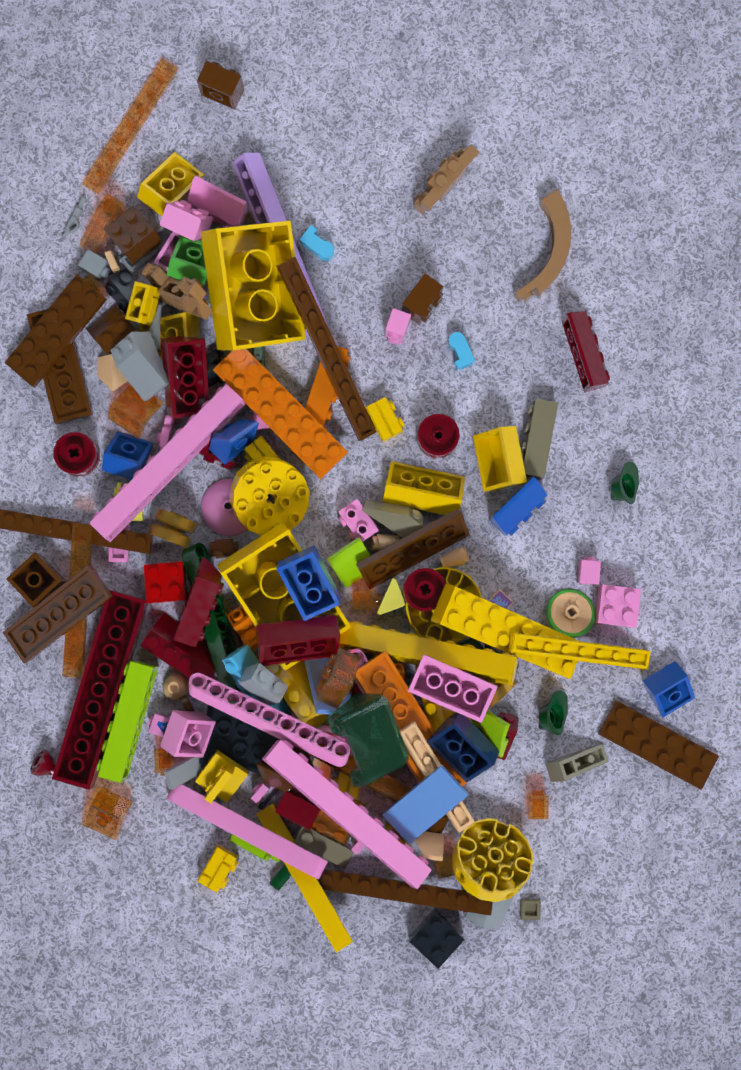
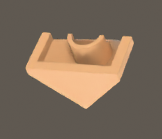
(109, 373)
(431, 845)

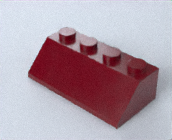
(585, 351)
(187, 375)
(198, 604)
(297, 640)
(178, 655)

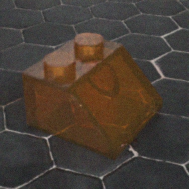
(106, 812)

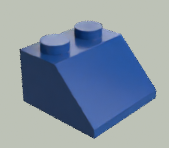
(233, 439)
(126, 455)
(669, 688)

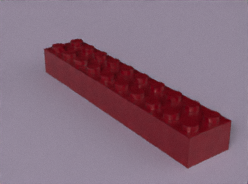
(99, 689)

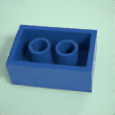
(309, 583)

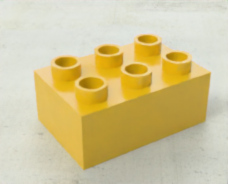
(246, 287)

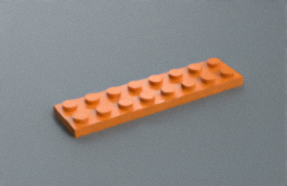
(281, 411)
(383, 678)

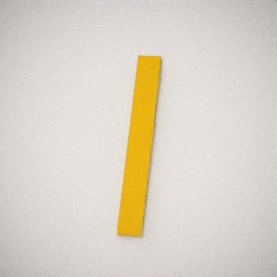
(578, 651)
(309, 886)

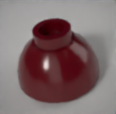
(43, 764)

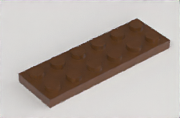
(55, 331)
(65, 383)
(413, 549)
(57, 614)
(658, 745)

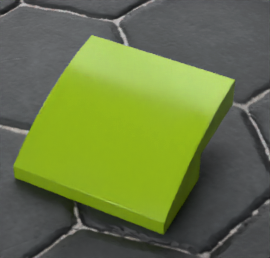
(345, 561)
(494, 730)

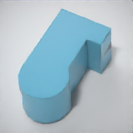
(320, 248)
(458, 343)

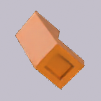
(243, 626)

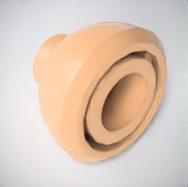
(175, 686)

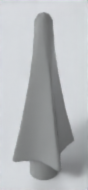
(155, 327)

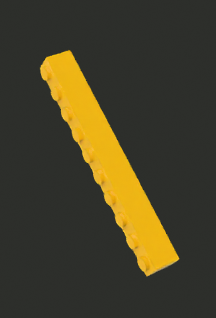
(411, 648)

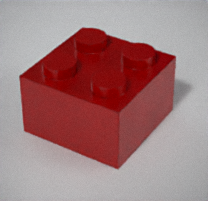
(165, 582)

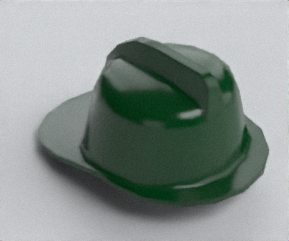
(626, 484)
(553, 715)

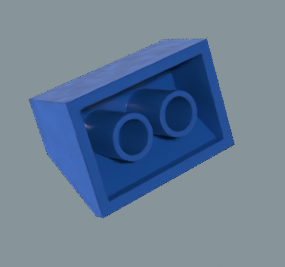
(519, 507)

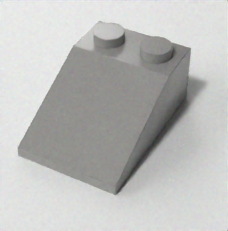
(140, 364)

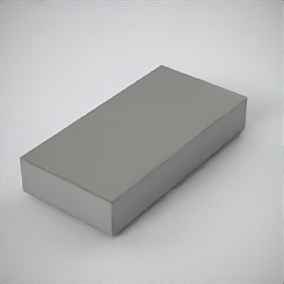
(182, 772)

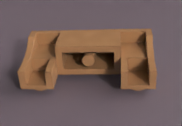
(443, 180)
(182, 294)

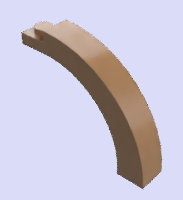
(560, 224)

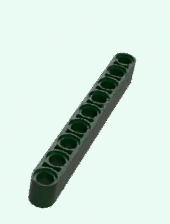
(218, 631)

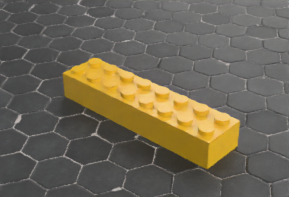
(494, 625)

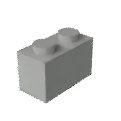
(263, 684)

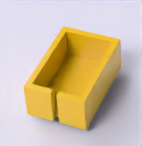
(499, 458)

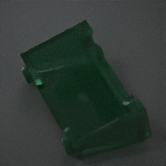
(371, 737)

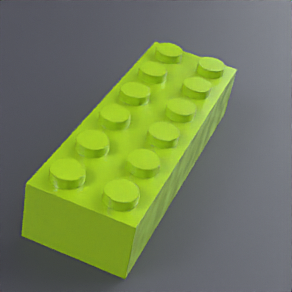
(128, 721)

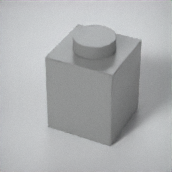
(95, 265)

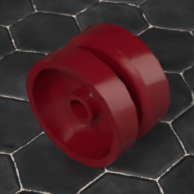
(430, 444)
(66, 449)
(413, 593)

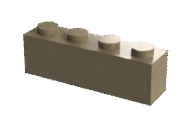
(539, 437)

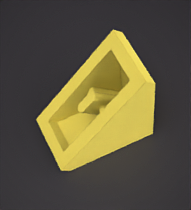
(392, 600)

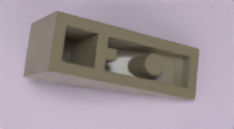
(395, 517)
(576, 763)
(324, 846)

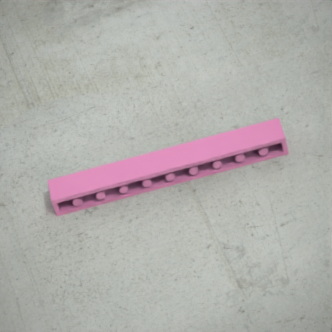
(167, 463)
(347, 814)

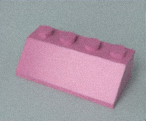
(452, 688)

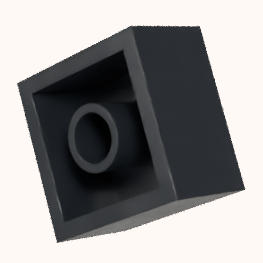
(436, 938)

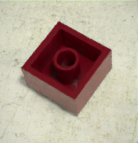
(297, 808)

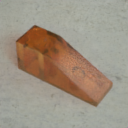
(105, 214)

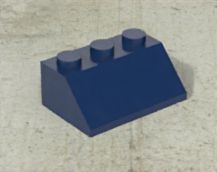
(463, 747)

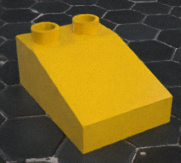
(259, 586)

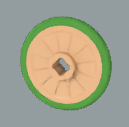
(560, 619)

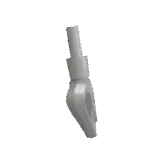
(74, 218)

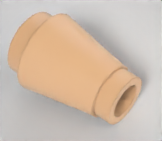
(382, 541)
(455, 558)

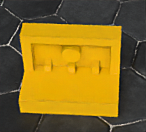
(221, 777)

